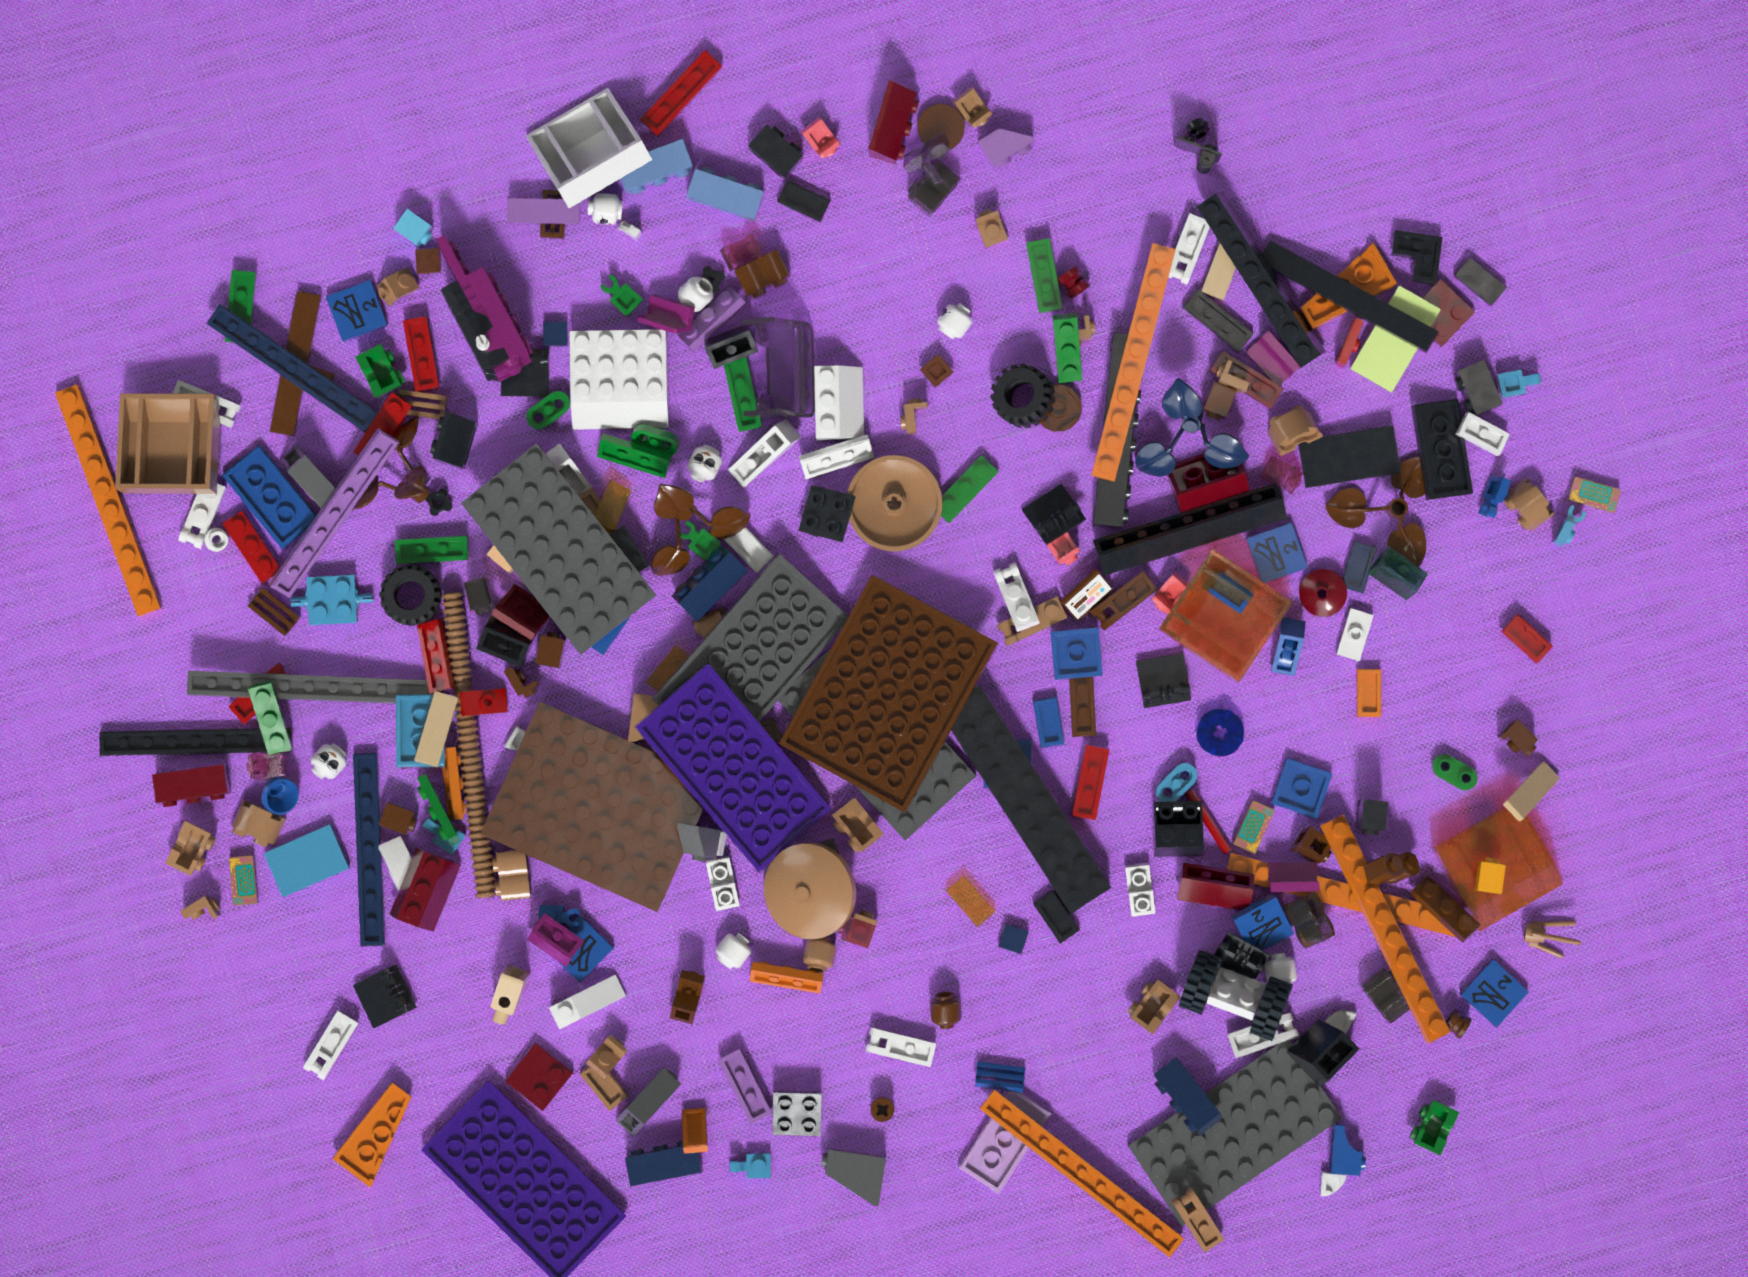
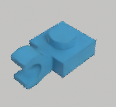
(1514, 383)
(1565, 533)
(446, 845)
(756, 1165)

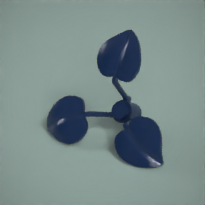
(1180, 402)

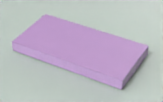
(997, 1150)

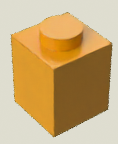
(1490, 876)

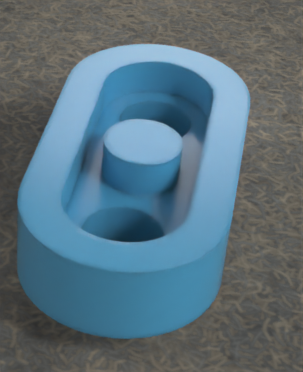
(1175, 783)

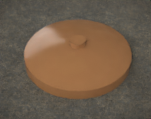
(895, 503)
(809, 890)

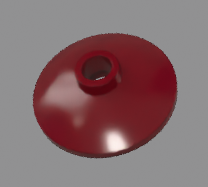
(1332, 584)

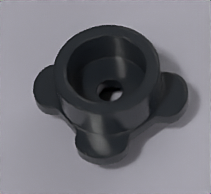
(1197, 128)
(717, 277)
(445, 505)

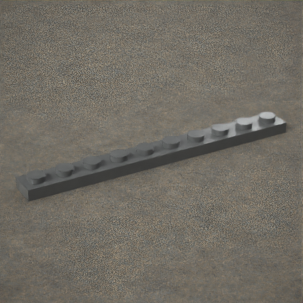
(304, 686)

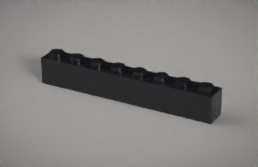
(1261, 279)
(1110, 495)
(1190, 529)

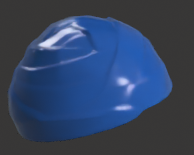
(279, 795)

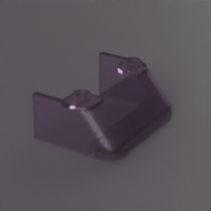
(789, 368)

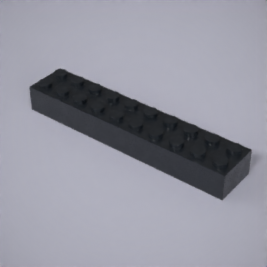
(1028, 803)

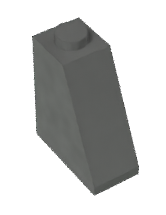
(308, 475)
(648, 1101)
(856, 1172)

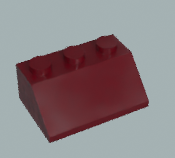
(893, 123)
(1200, 483)
(424, 890)

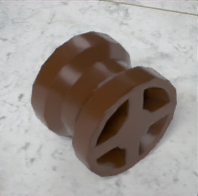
(1458, 1023)
(880, 1107)

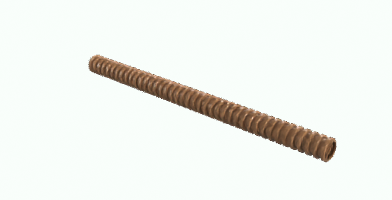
(468, 746)

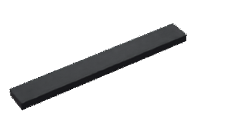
(1350, 297)
(183, 742)

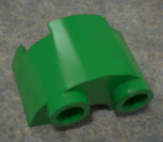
(379, 371)
(1434, 1126)

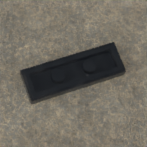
(1217, 320)

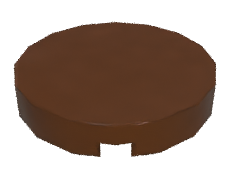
(941, 119)
(1065, 410)

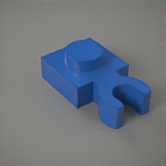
(1494, 493)
(558, 913)

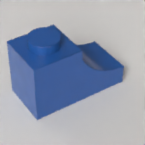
(1288, 646)
(1343, 1157)

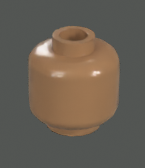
(819, 954)

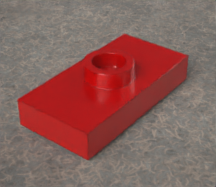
(1350, 343)
(1526, 638)
(483, 702)

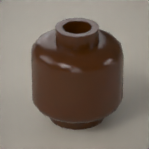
(945, 1010)

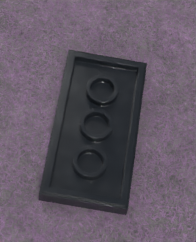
(1441, 450)
(1349, 457)

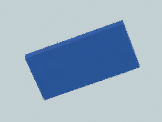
(270, 497)

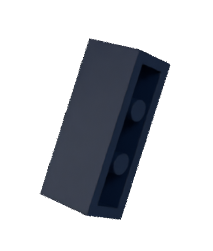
(709, 582)
(1187, 1097)
(661, 1164)

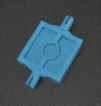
(332, 599)

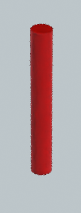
(1210, 824)

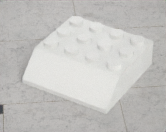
(588, 147)
(619, 379)

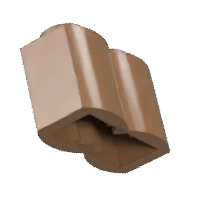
(513, 875)

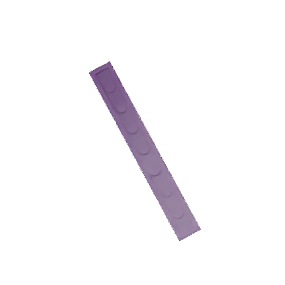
(333, 513)

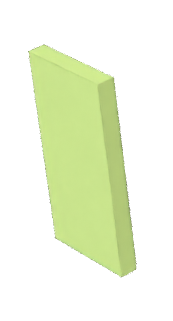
(1386, 356)

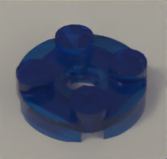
(1224, 719)

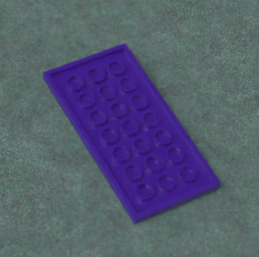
(732, 767)
(523, 1182)

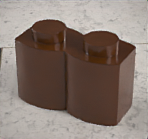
(763, 273)
(1391, 868)

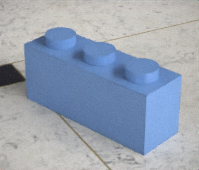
(665, 163)
(725, 194)

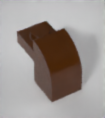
(687, 996)

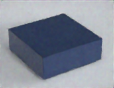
(555, 334)
(1013, 939)

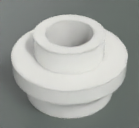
(221, 544)

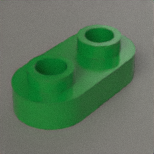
(548, 410)
(655, 439)
(1454, 772)

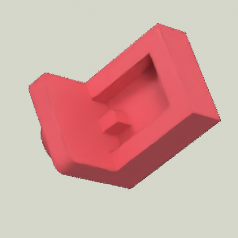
(820, 138)
(1064, 549)
(1169, 593)

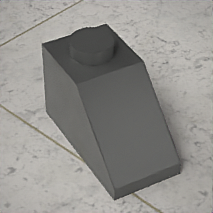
(699, 841)

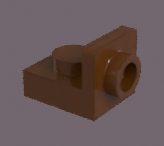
(517, 679)

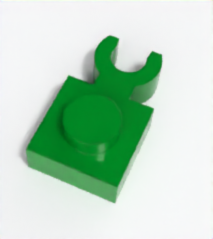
(624, 298)
(702, 542)

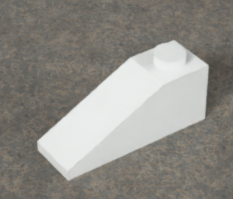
(764, 452)
(587, 1001)

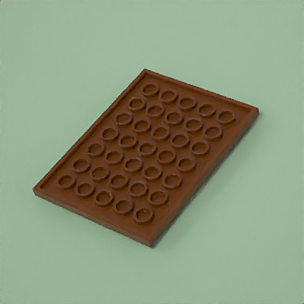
(888, 693)
(593, 807)

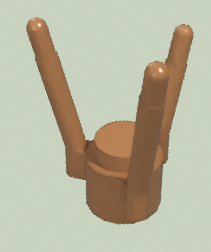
(1535, 933)

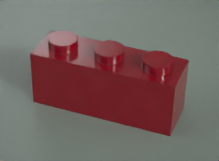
(191, 785)
(1215, 886)

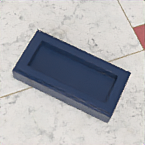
(1358, 565)

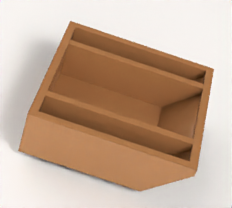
(168, 444)

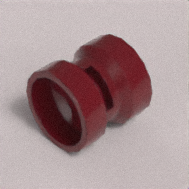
(1073, 282)

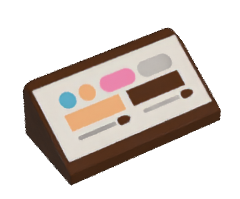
(1086, 595)

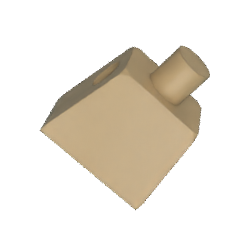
(510, 985)

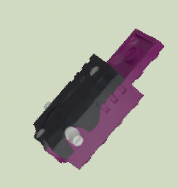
(484, 318)

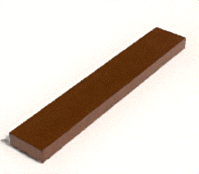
(300, 344)

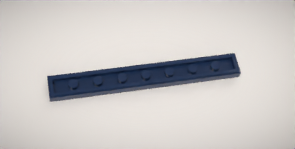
(292, 368)
(368, 854)

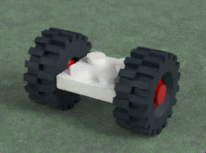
(1235, 994)

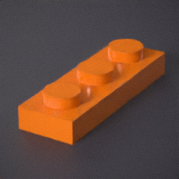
(452, 785)
(786, 977)

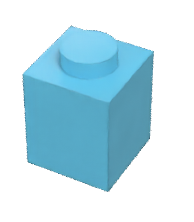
(414, 228)

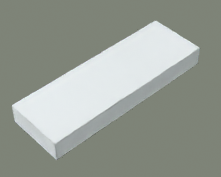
(836, 456)

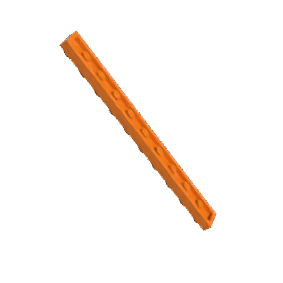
(1133, 362)
(108, 500)
(1341, 895)
(1385, 930)
(1081, 1173)

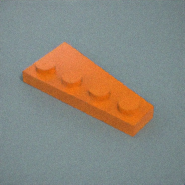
(1365, 272)
(370, 1140)

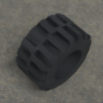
(1009, 383)
(396, 580)

